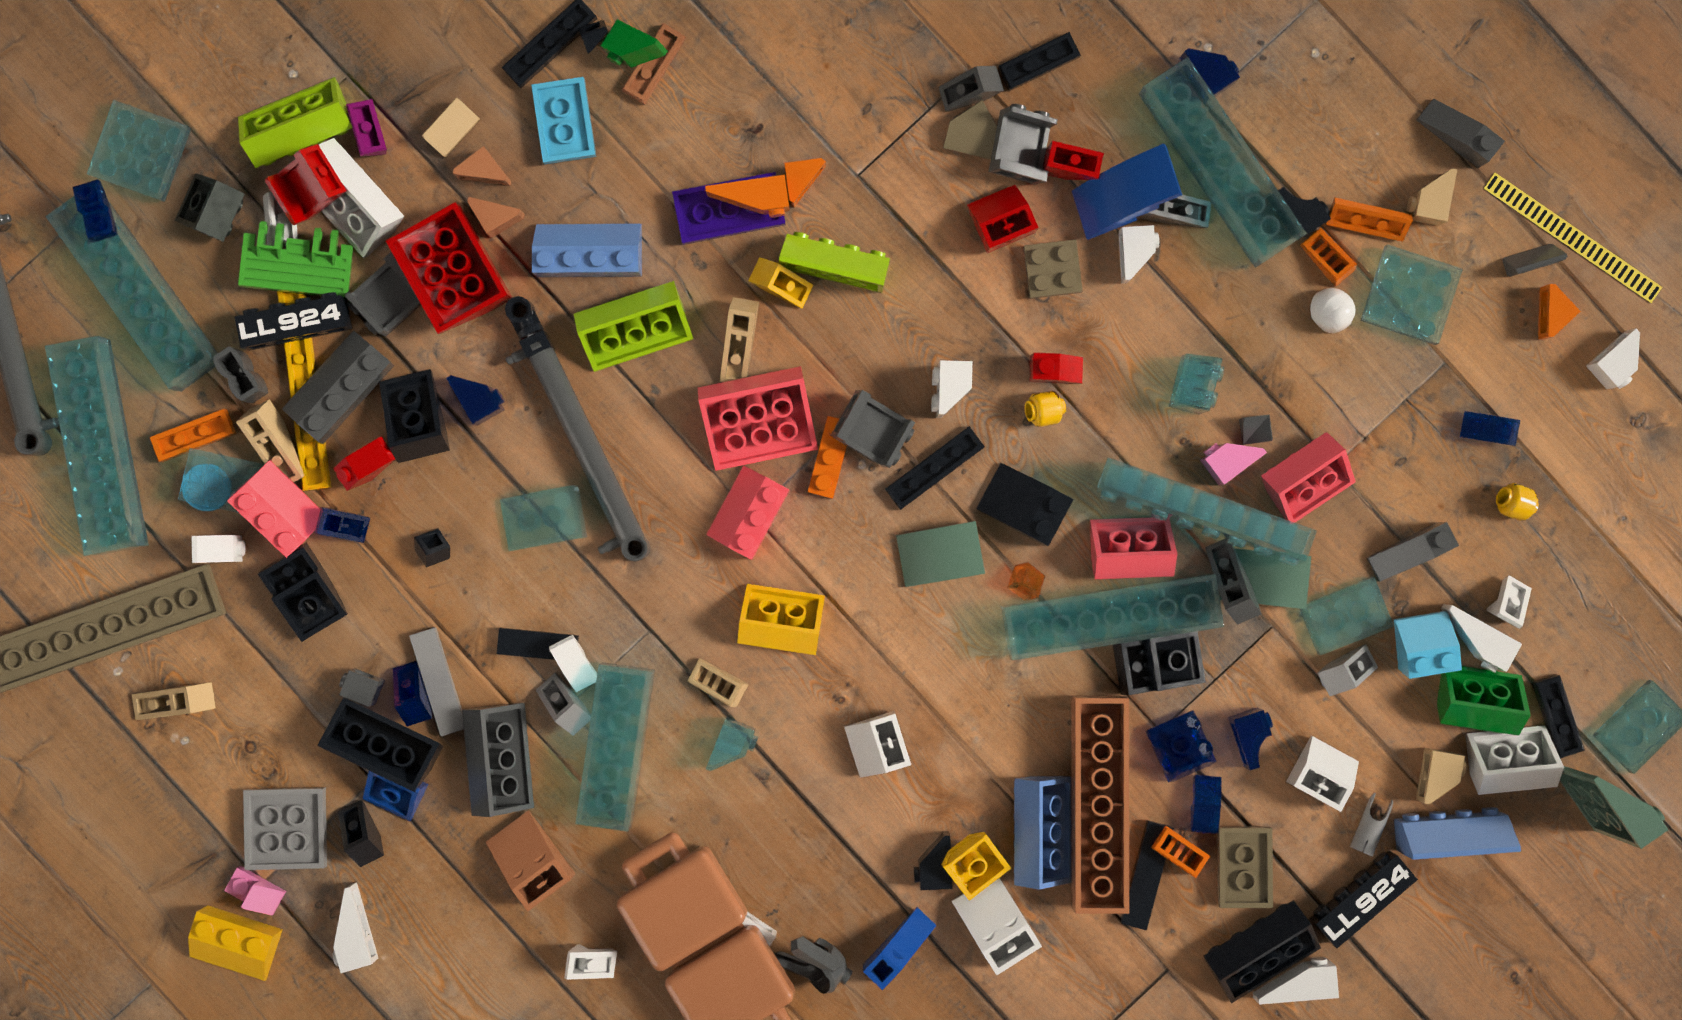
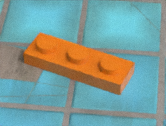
(1369, 219)
(192, 435)
(827, 463)

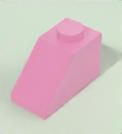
(1229, 460)

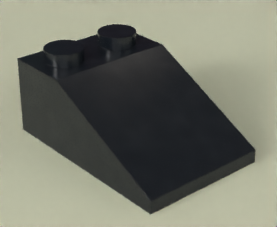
(413, 416)
(1024, 504)

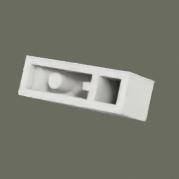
(1483, 641)
(353, 937)
(1304, 982)

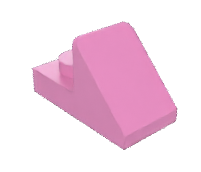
(254, 891)

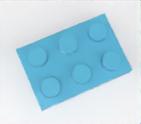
(563, 120)

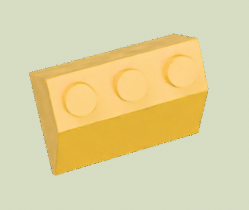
(780, 619)
(233, 942)

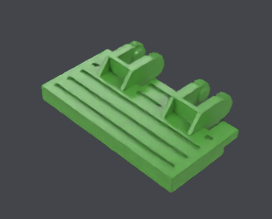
(295, 267)

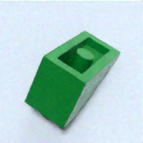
(631, 45)

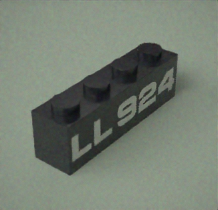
(293, 322)
(1362, 898)

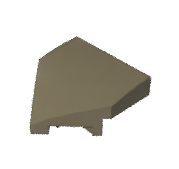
(972, 132)

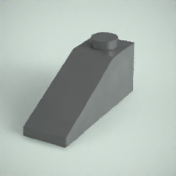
(1461, 133)
(1181, 211)
(1413, 550)
(1232, 582)

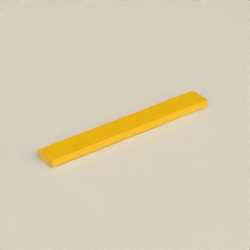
(300, 367)

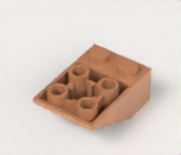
(529, 860)

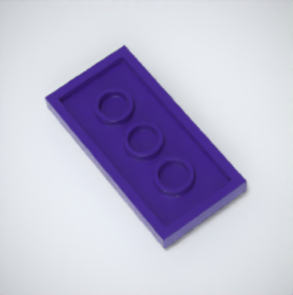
(707, 218)

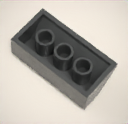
(337, 387)
(498, 759)

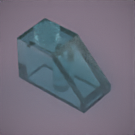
(732, 743)

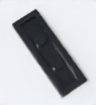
(1039, 61)
(528, 642)
(1558, 715)

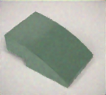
(940, 554)
(1274, 581)

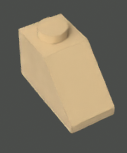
(1433, 201)
(1439, 774)

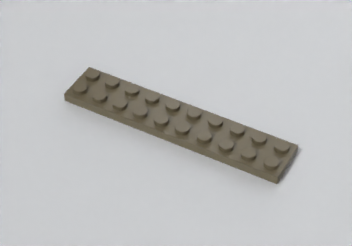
(109, 627)

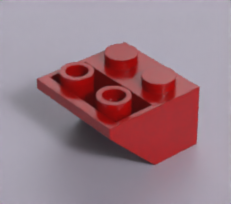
(1002, 218)

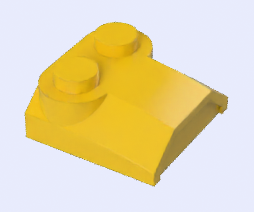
(974, 864)

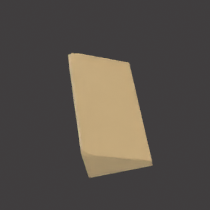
(450, 127)

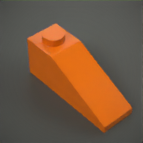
(758, 195)

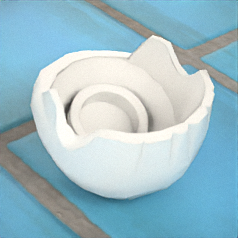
(1332, 310)

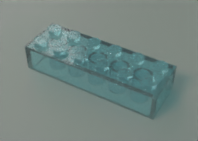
(615, 746)

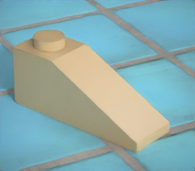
(739, 339)
(271, 438)
(173, 701)

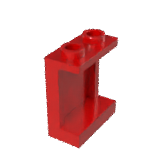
(306, 185)

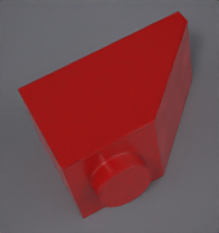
(1072, 162)
(1056, 368)
(364, 464)

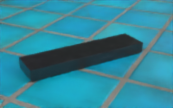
(549, 43)
(934, 468)
(1145, 877)

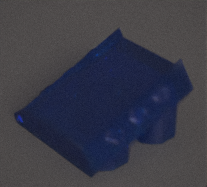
(1181, 746)

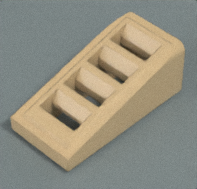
(737, 693)

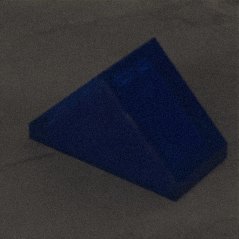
(342, 524)

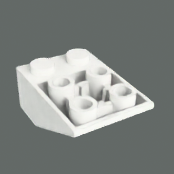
(997, 926)

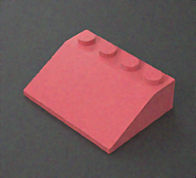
(757, 418)

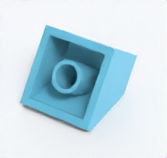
(1426, 645)

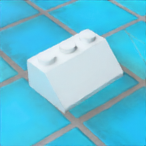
(1512, 761)

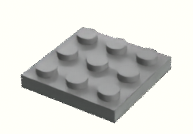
(285, 828)

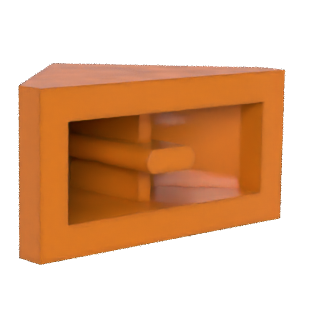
(801, 176)
(1554, 311)

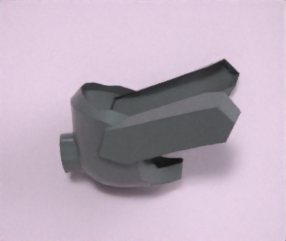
(816, 962)

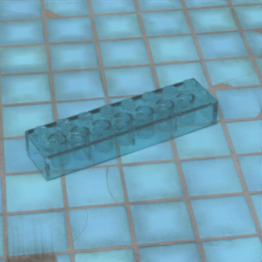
(1221, 162)
(139, 298)
(96, 446)
(1205, 511)
(1112, 616)

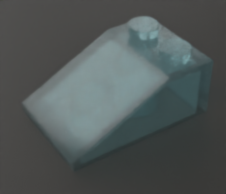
(543, 518)

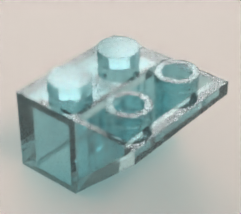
(1196, 383)

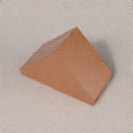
(481, 168)
(493, 216)

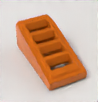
(1343, 257)
(1198, 861)

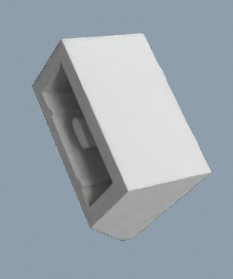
(952, 383)
(877, 745)
(1324, 773)

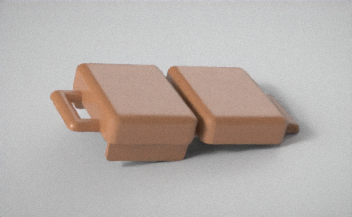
(694, 924)

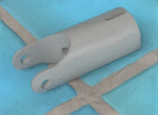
(1370, 829)

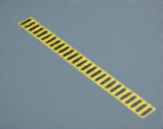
(1573, 237)

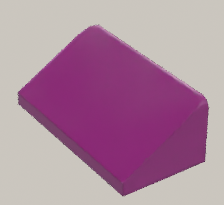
(366, 128)

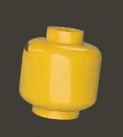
(1045, 408)
(1517, 501)

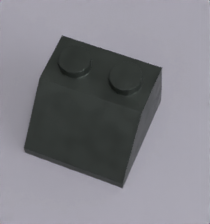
(210, 207)

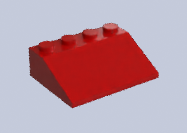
(449, 269)

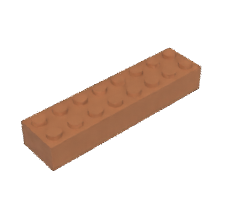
(1100, 804)

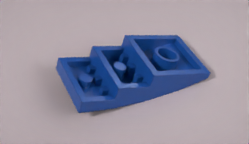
(1126, 191)

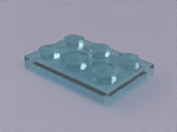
(213, 478)
(1346, 616)
(1640, 726)

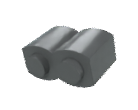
(239, 371)

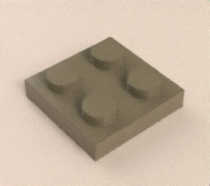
(1052, 269)

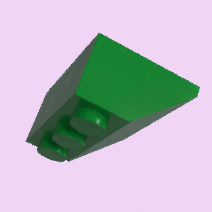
(1483, 700)

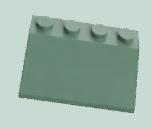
(1613, 810)

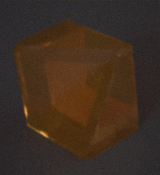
(1026, 581)

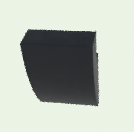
(303, 592)
(1159, 663)

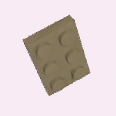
(1245, 867)

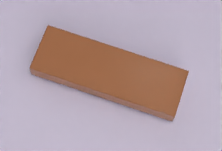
(648, 75)

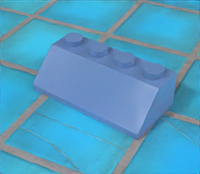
(587, 250)
(1042, 831)
(1455, 834)

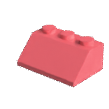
(1309, 477)
(276, 508)
(748, 512)
(1132, 548)

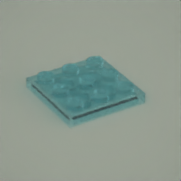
(139, 150)
(1411, 294)

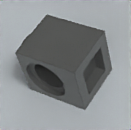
(361, 687)

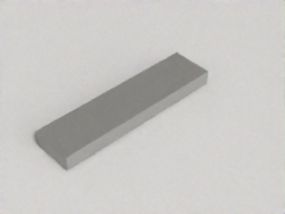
(438, 681)

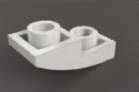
(573, 663)

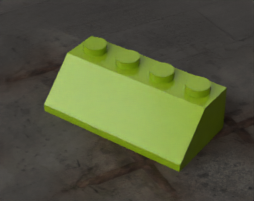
(294, 123)
(833, 262)
(633, 326)

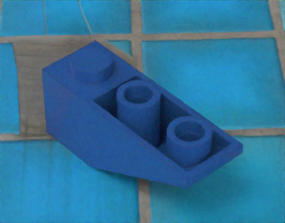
(898, 948)

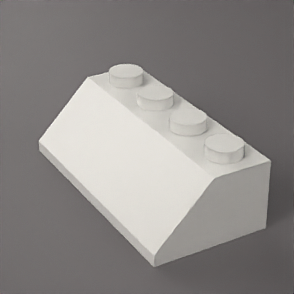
(363, 211)

